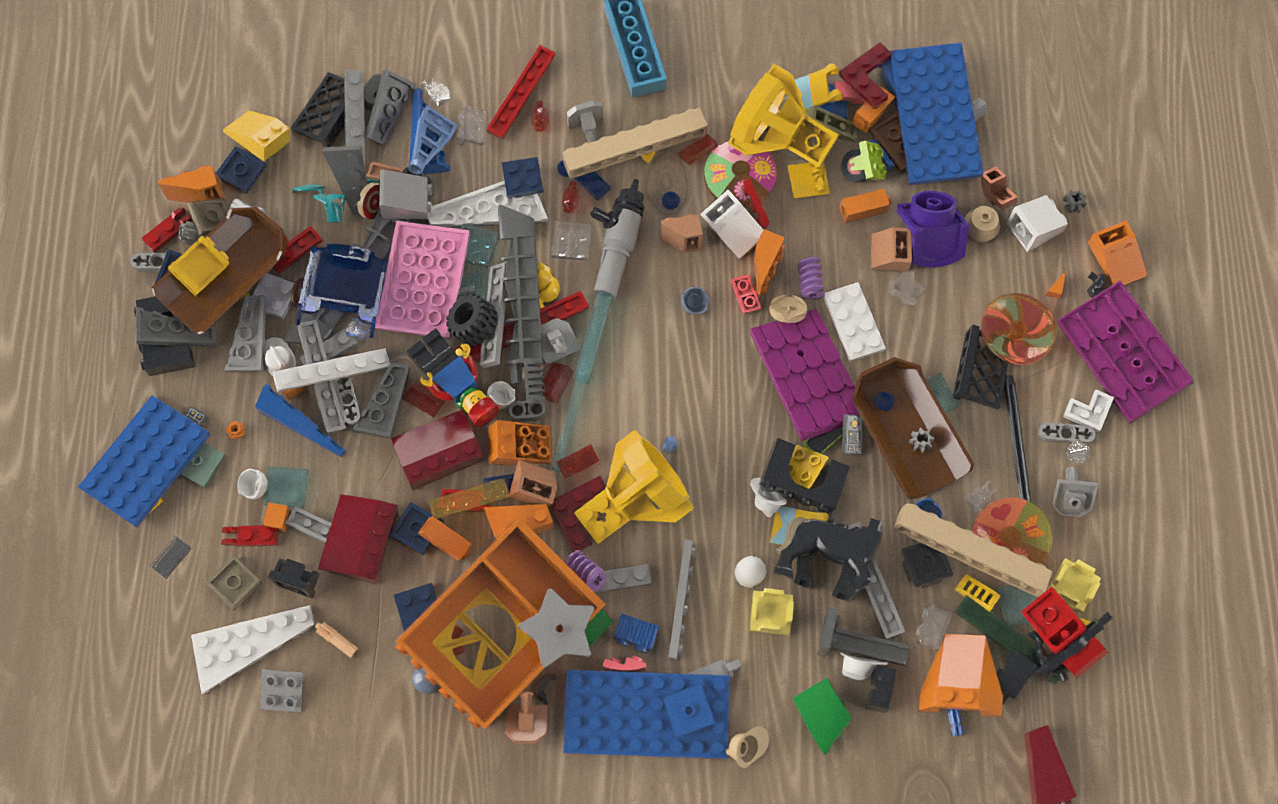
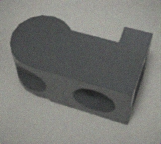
(370, 91)

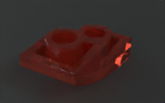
(577, 461)

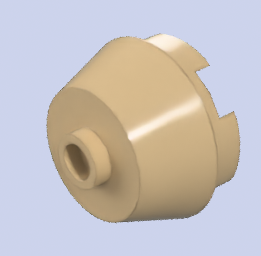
(983, 224)

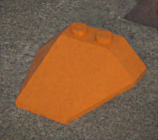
(962, 678)

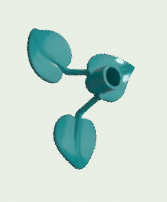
(332, 208)

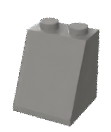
(404, 196)

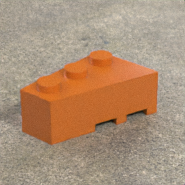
(535, 516)

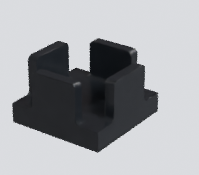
(925, 565)
(293, 577)

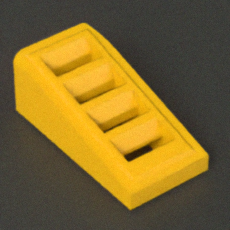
(981, 587)

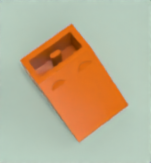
(193, 186)
(1118, 254)
(767, 256)
(518, 441)

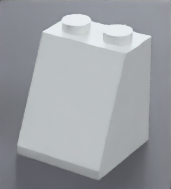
(1036, 222)

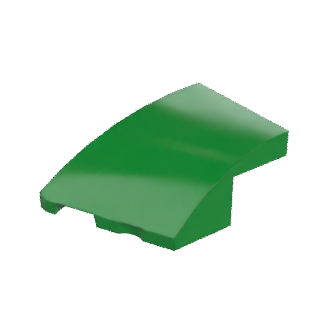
(823, 713)

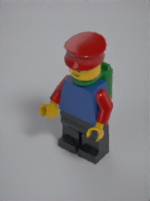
(453, 377)

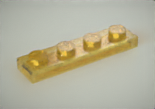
(469, 498)

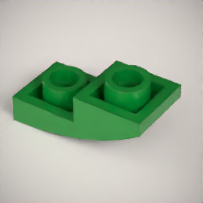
(597, 626)

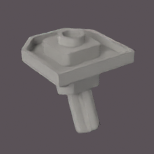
(585, 116)
(557, 340)
(1073, 496)

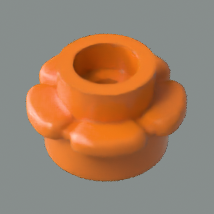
(235, 434)

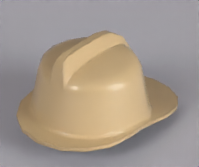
(748, 746)

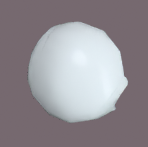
(501, 394)
(252, 484)
(750, 571)

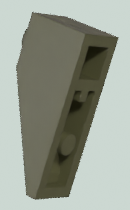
(840, 125)

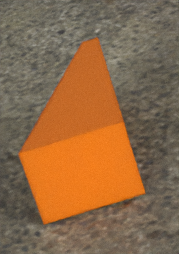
(1057, 288)

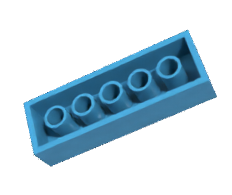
(635, 46)

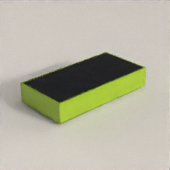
(824, 441)

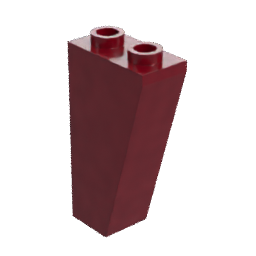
(1046, 769)

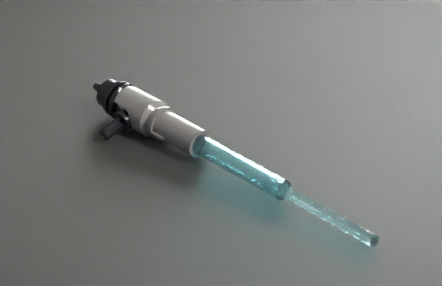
(620, 238)

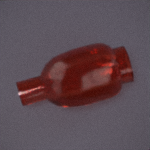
(540, 117)
(570, 198)

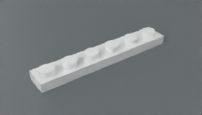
(331, 370)

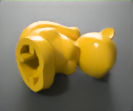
(548, 284)

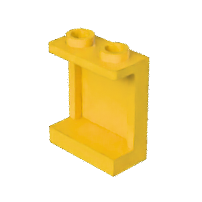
(199, 265)

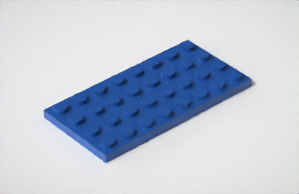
(936, 114)
(628, 715)

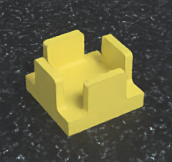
(1076, 583)
(771, 612)

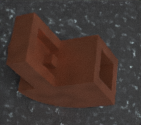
(996, 190)

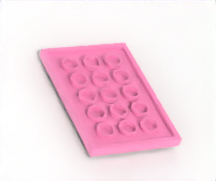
(422, 278)

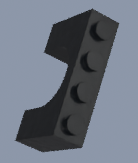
(163, 359)
(777, 478)

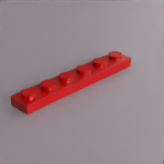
(521, 92)

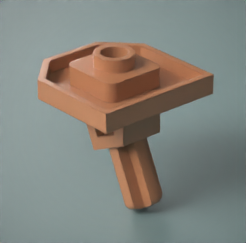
(526, 721)

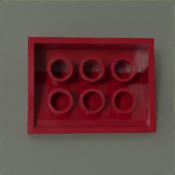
(437, 449)
(358, 538)

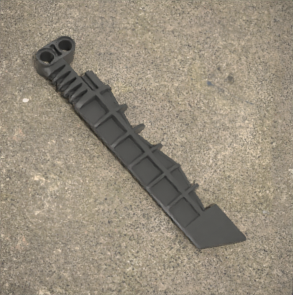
(378, 241)
(523, 294)

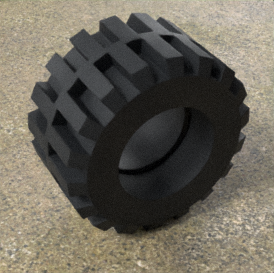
(472, 319)

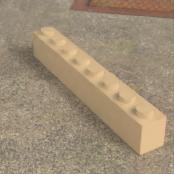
(634, 142)
(972, 549)

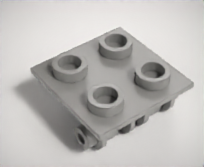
(281, 690)

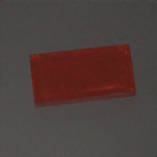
(697, 149)

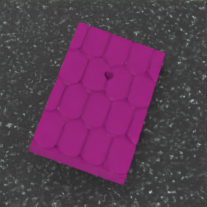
(1125, 352)
(806, 373)

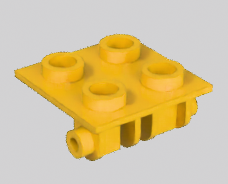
(808, 180)
(806, 466)

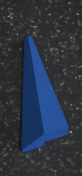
(437, 163)
(281, 411)

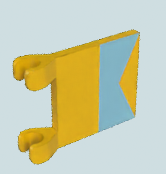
(815, 89)
(783, 518)

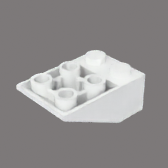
(732, 224)

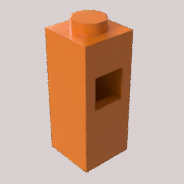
(867, 116)
(865, 205)
(445, 539)

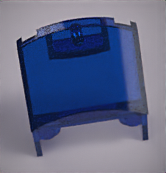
(343, 280)

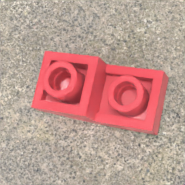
(848, 92)
(745, 294)
(632, 664)

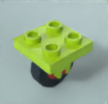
(864, 163)

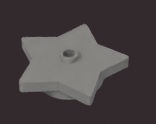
(543, 628)

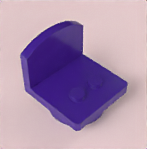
(936, 227)

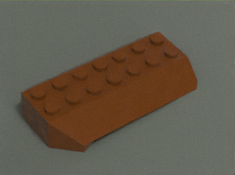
(253, 248)
(892, 429)

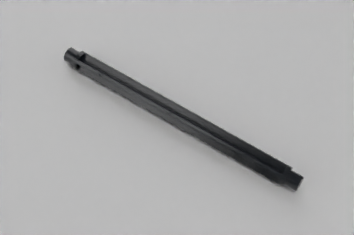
(1017, 439)

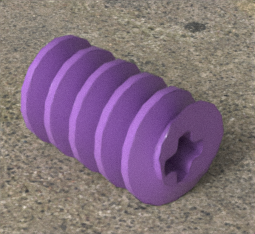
(809, 278)
(586, 570)

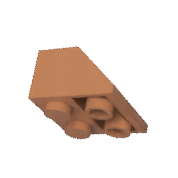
(682, 232)
(891, 249)
(533, 484)

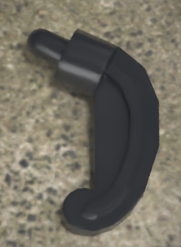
(541, 686)

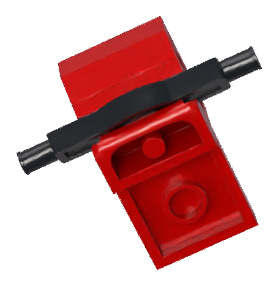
(1065, 634)

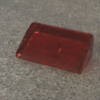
(556, 381)
(422, 398)

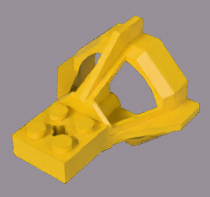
(789, 126)
(626, 498)

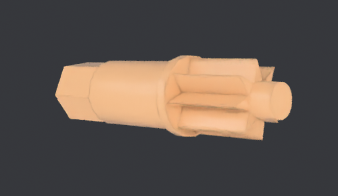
(336, 639)

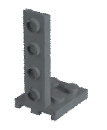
(859, 643)

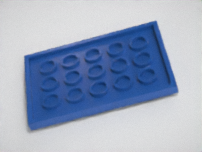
(144, 461)

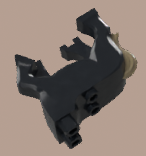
(837, 544)

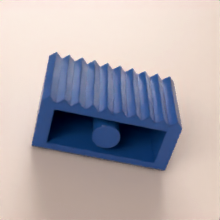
(636, 633)

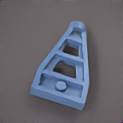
(440, 125)

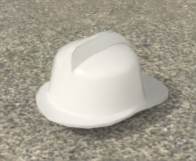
(278, 355)
(766, 501)
(858, 667)

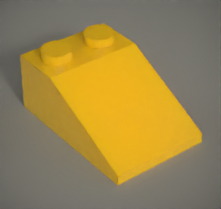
(259, 134)

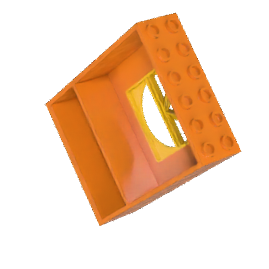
(509, 575)

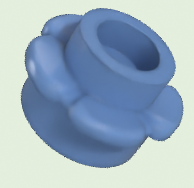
(670, 444)

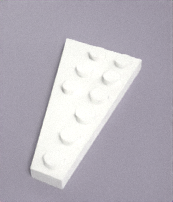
(482, 207)
(237, 646)

